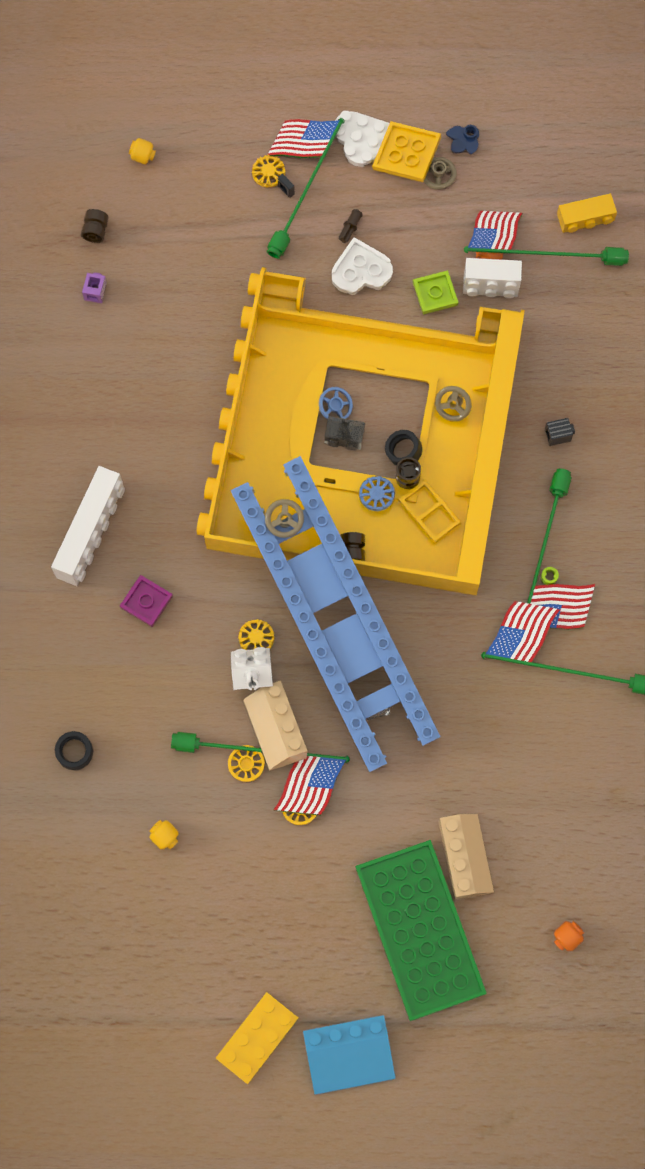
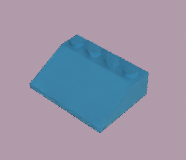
(349, 1054)

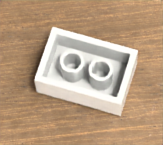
(492, 277)

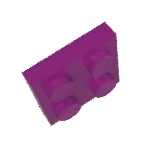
(146, 601)

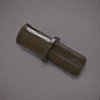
(350, 225)

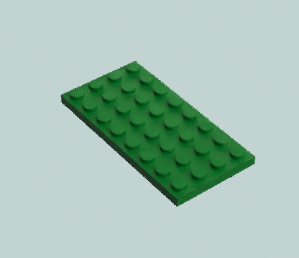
(420, 930)

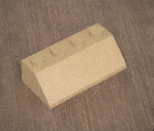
(275, 726)
(465, 856)

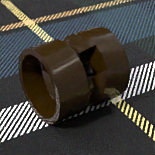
(94, 225)
(408, 473)
(354, 543)

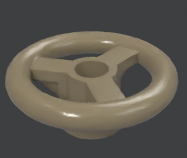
(440, 165)
(457, 396)
(297, 526)

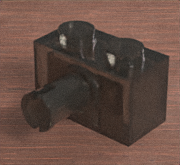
(344, 433)

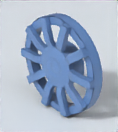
(376, 493)

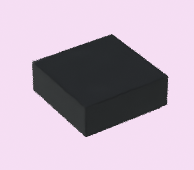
(286, 185)

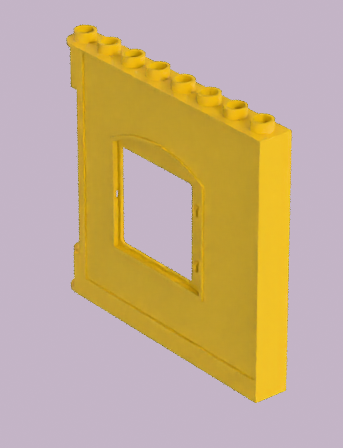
(278, 415)

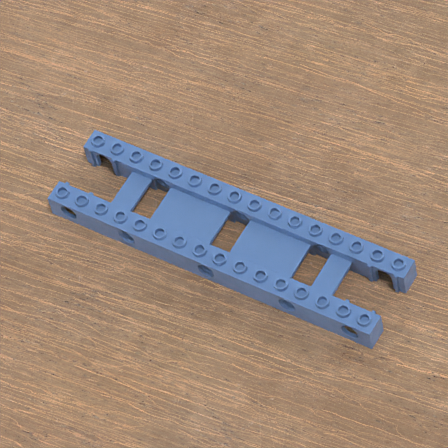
(351, 645)

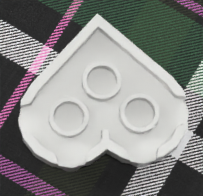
(361, 137)
(361, 267)

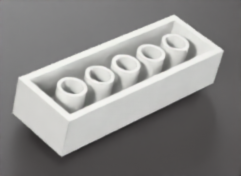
(88, 526)

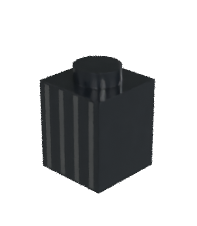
(559, 431)

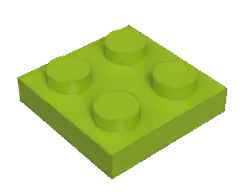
(435, 292)

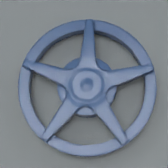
(336, 403)

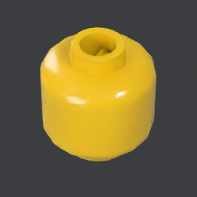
(141, 151)
(164, 834)

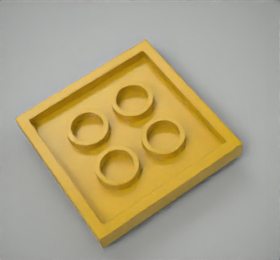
(406, 151)

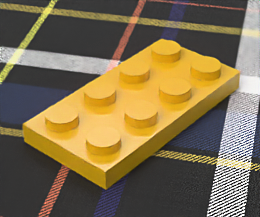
(257, 1038)

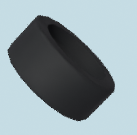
(398, 436)
(73, 735)

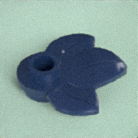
(462, 141)

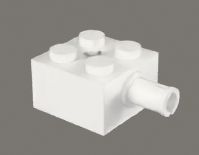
(251, 668)

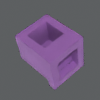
(89, 291)

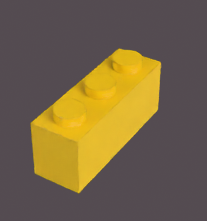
(587, 213)

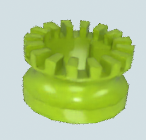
(544, 573)

